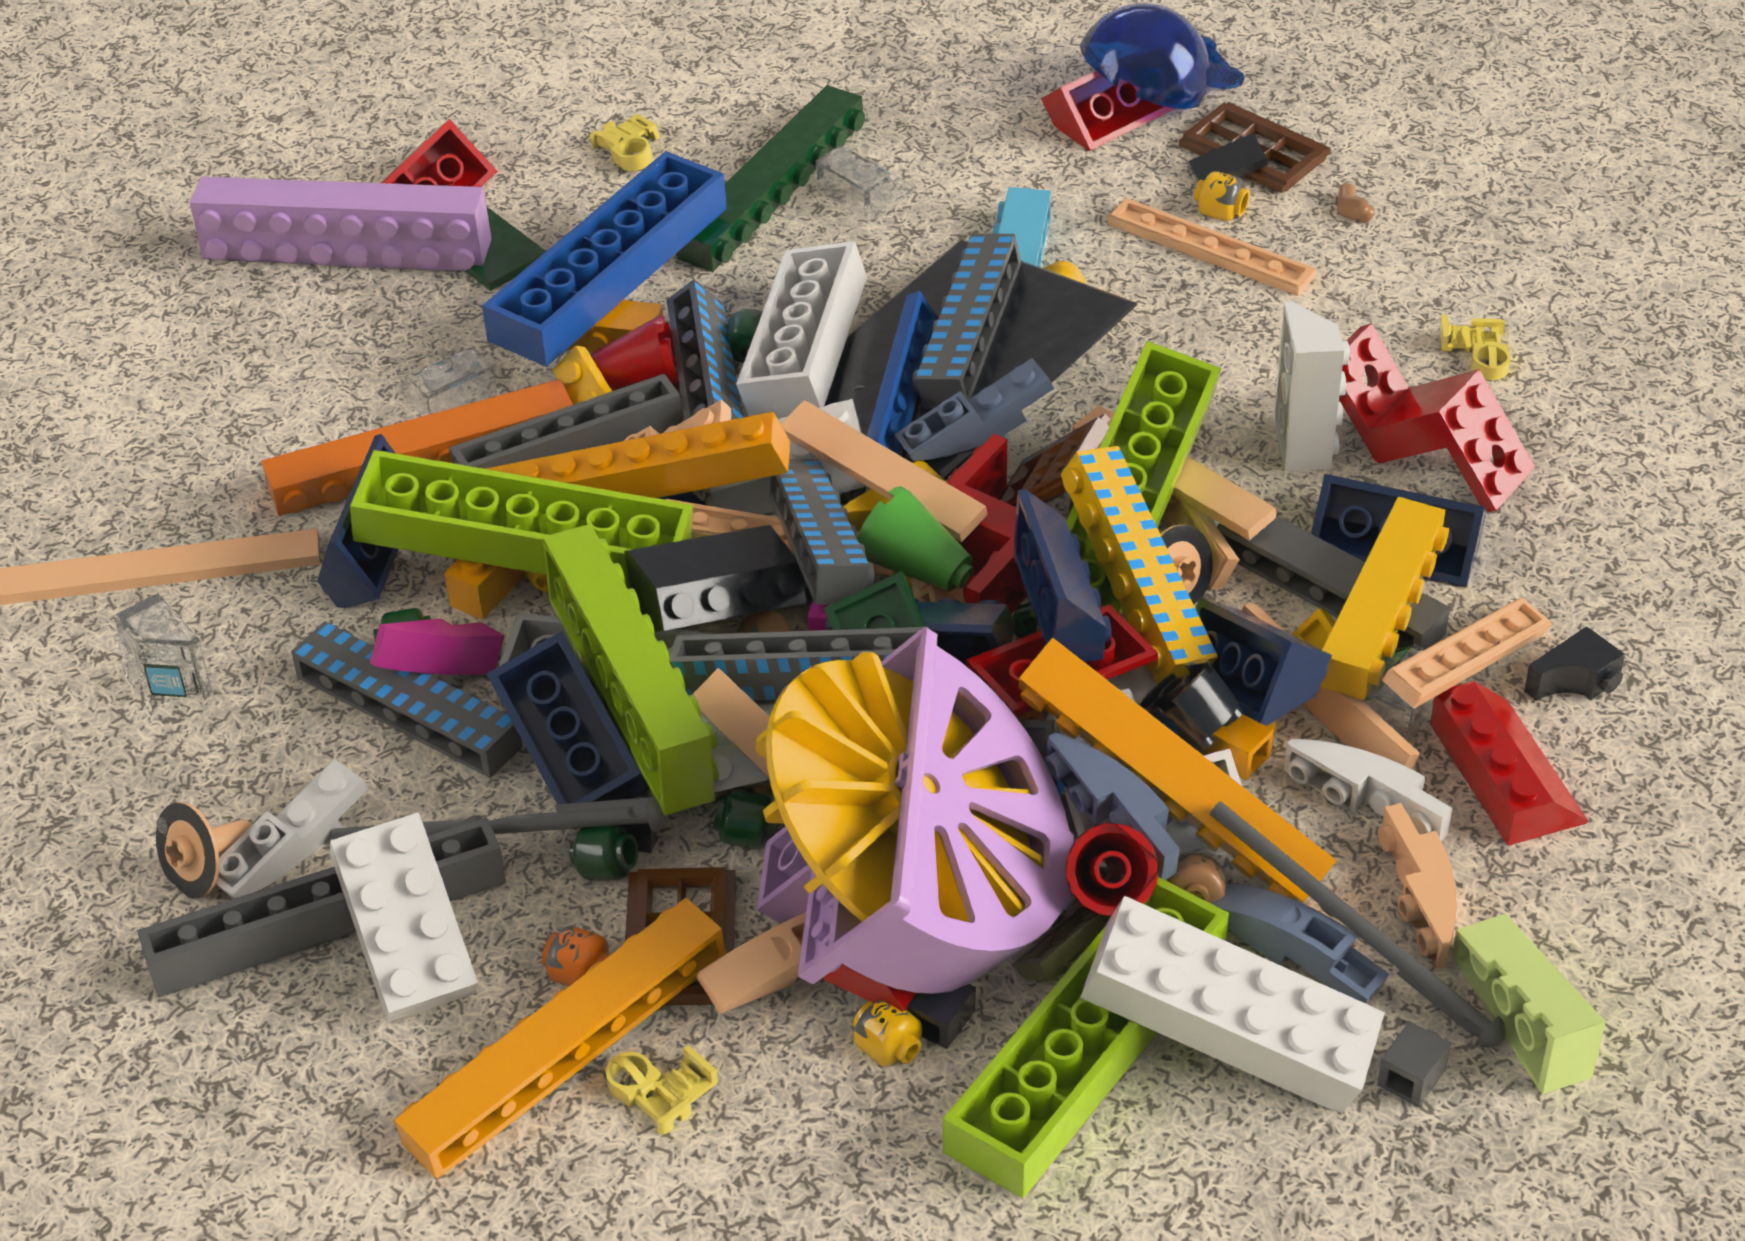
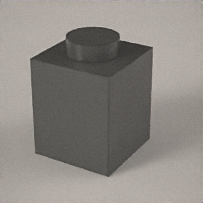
(1414, 1063)

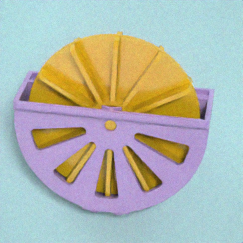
(909, 820)

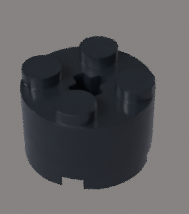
(1193, 704)

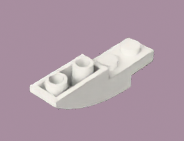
(1359, 777)
(283, 841)

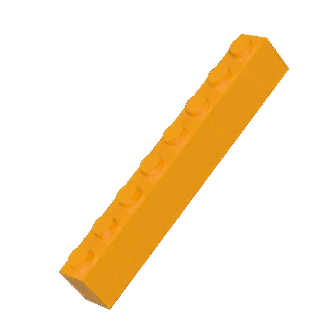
(672, 460)
(1167, 764)
(559, 1038)

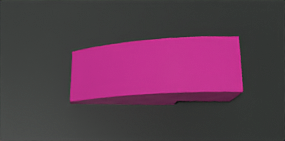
(437, 647)

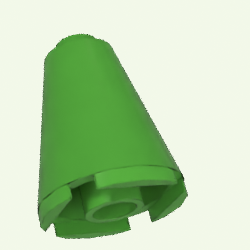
(913, 541)

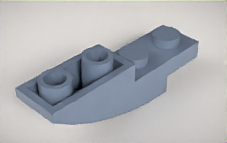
(966, 424)
(1113, 792)
(1312, 940)

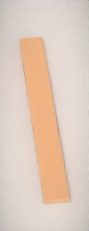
(159, 566)

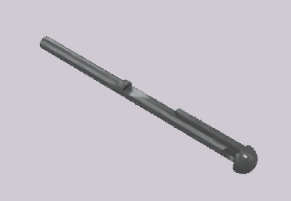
(567, 817)
(1410, 970)

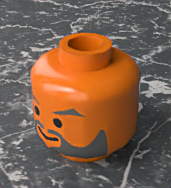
(572, 953)

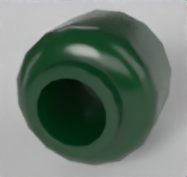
(604, 853)

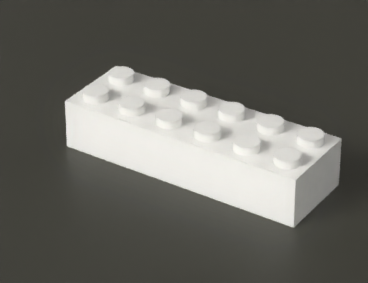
(802, 329)
(1233, 1005)

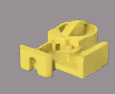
(627, 140)
(1483, 344)
(669, 1096)

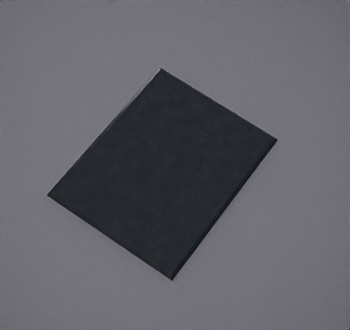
(1042, 320)

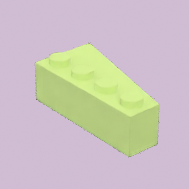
(1543, 1014)

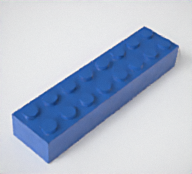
(604, 258)

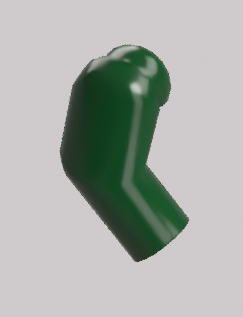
(1024, 623)

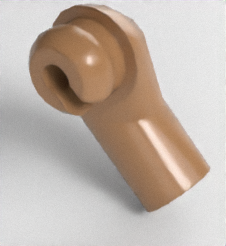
(1352, 206)

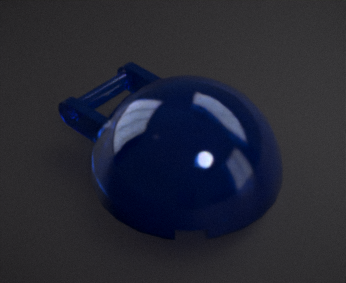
(1158, 55)

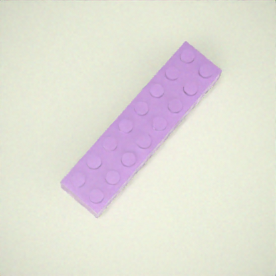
(341, 223)

